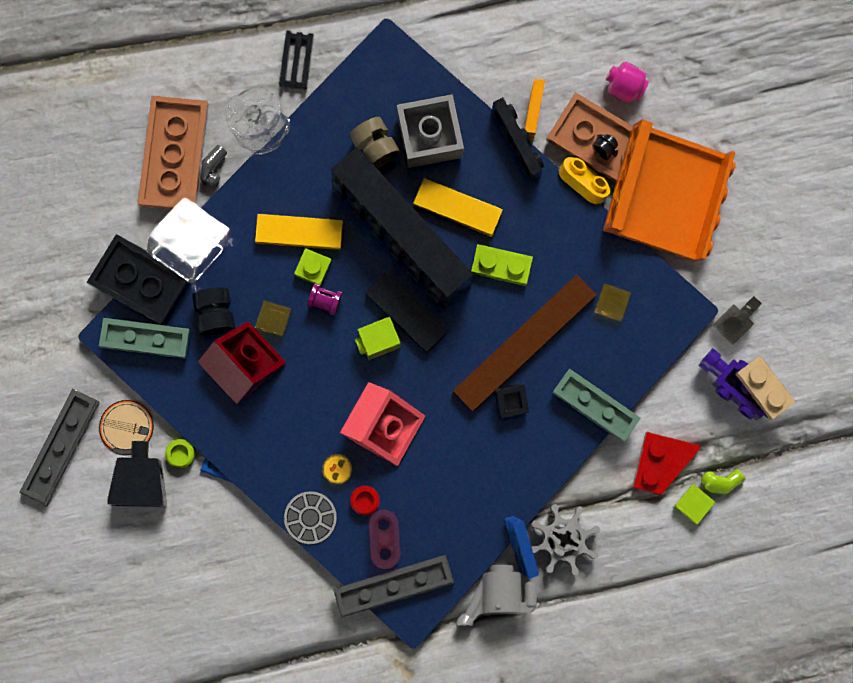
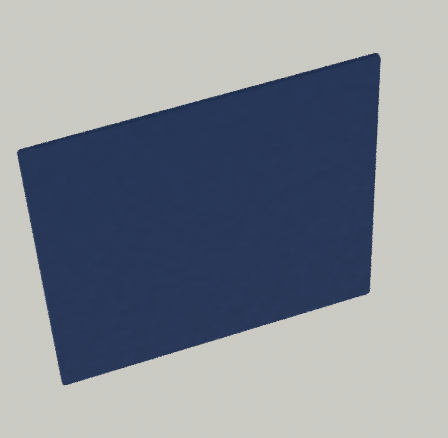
(462, 465)

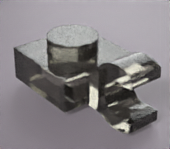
(735, 321)

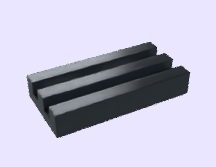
(299, 37)

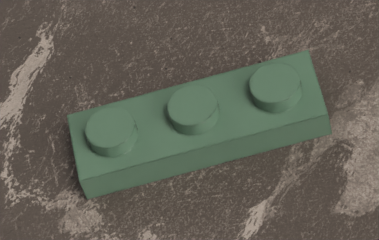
(144, 338)
(596, 405)

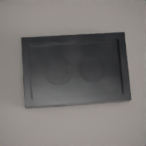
(137, 280)

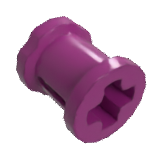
(324, 299)

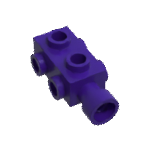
(738, 394)

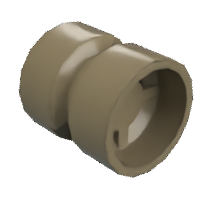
(373, 140)

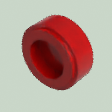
(365, 500)

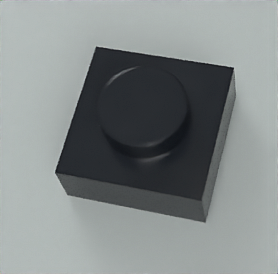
(511, 400)

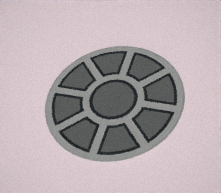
(310, 517)

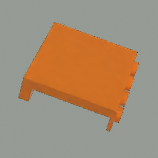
(669, 193)

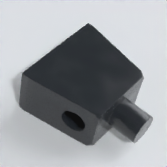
(138, 480)

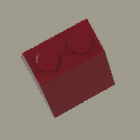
(241, 361)

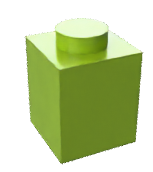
(377, 339)

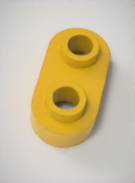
(584, 180)

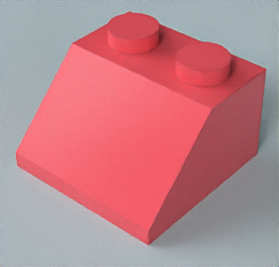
(383, 423)

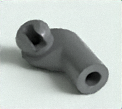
(209, 165)

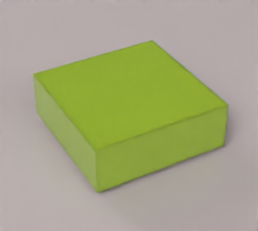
(694, 504)

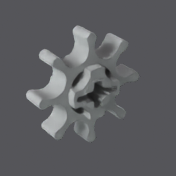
(570, 527)

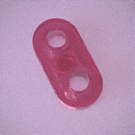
(384, 539)

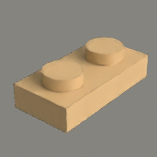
(765, 388)

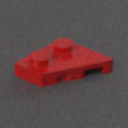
(661, 462)

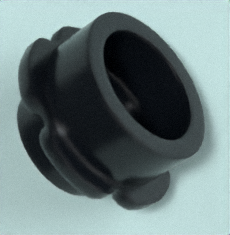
(605, 146)

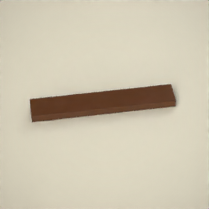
(524, 343)

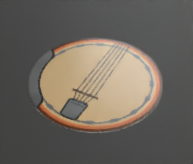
(125, 423)

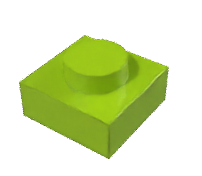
(312, 267)

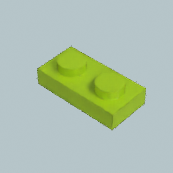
(501, 265)

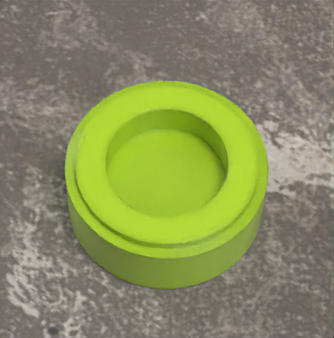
(180, 454)

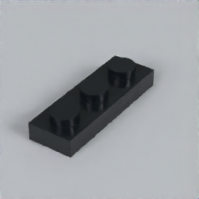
(518, 139)

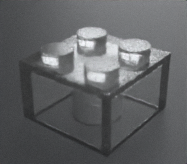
(187, 240)

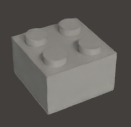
(430, 131)

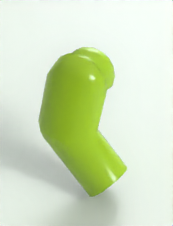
(722, 485)

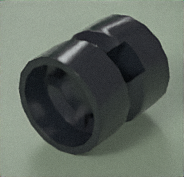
(214, 316)

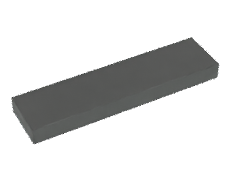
(59, 447)
(393, 586)

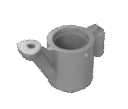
(500, 594)

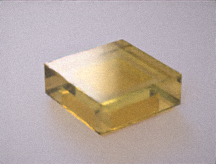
(612, 302)
(273, 318)

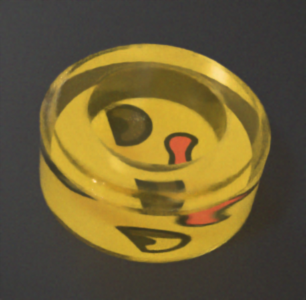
(337, 469)

